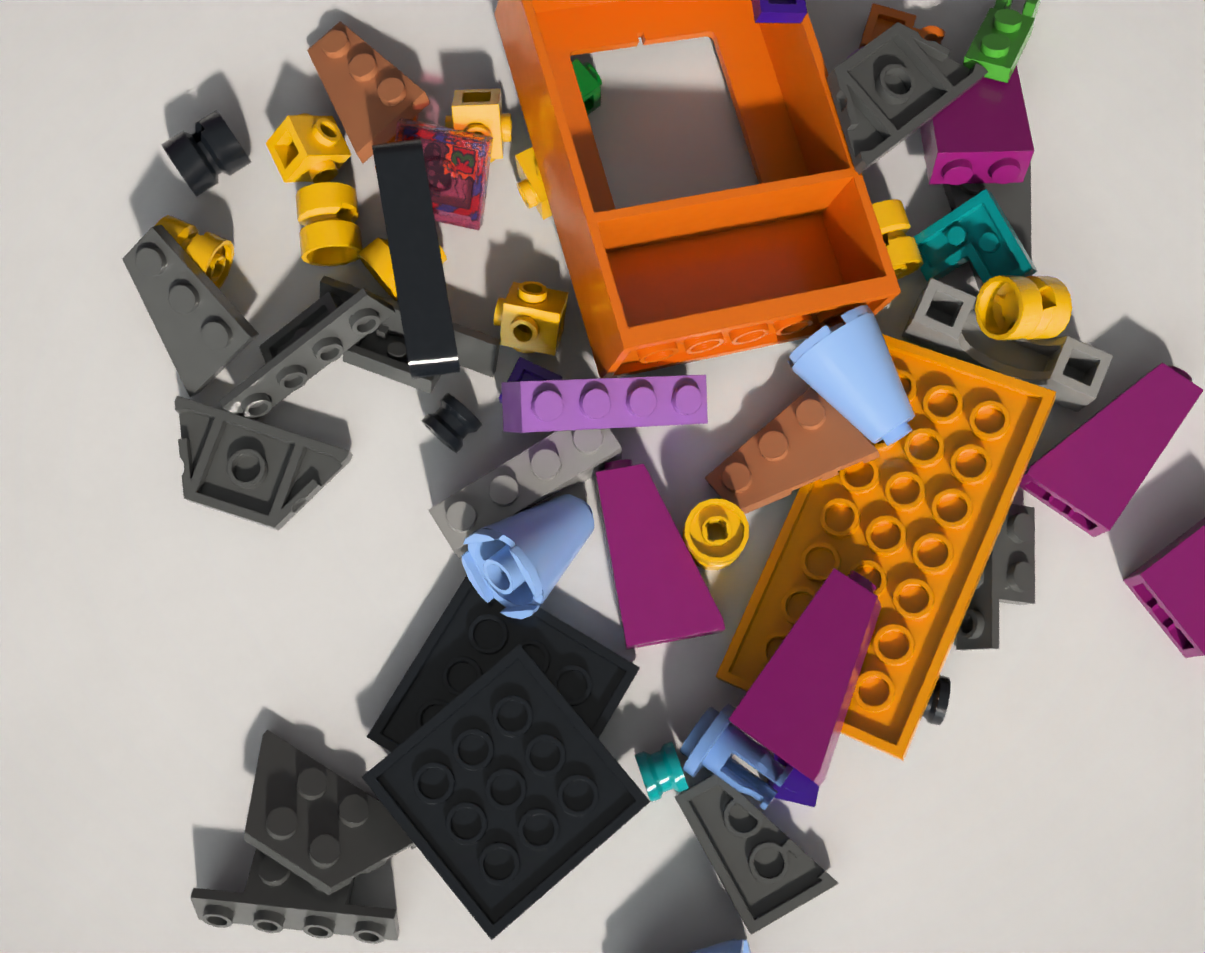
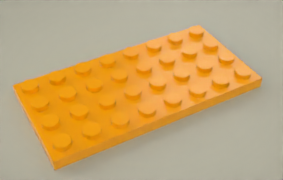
(909, 524)

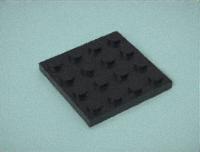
(477, 636)
(505, 791)

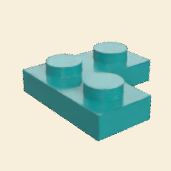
(973, 233)

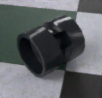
(206, 153)

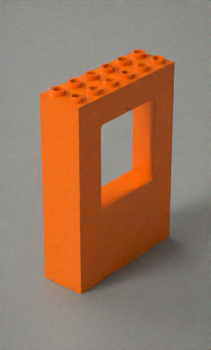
(716, 266)

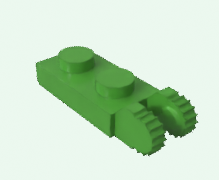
(1002, 39)

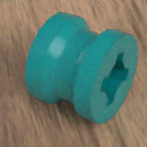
(661, 771)

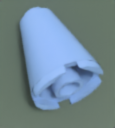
(856, 375)
(527, 553)

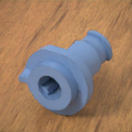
(713, 746)

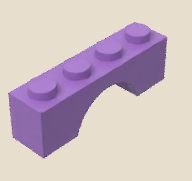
(603, 403)

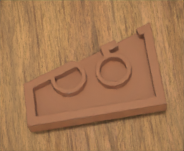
(364, 88)
(791, 451)

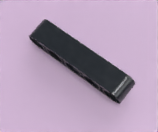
(416, 258)

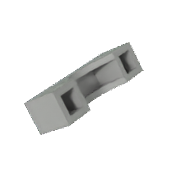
(948, 324)
(524, 481)

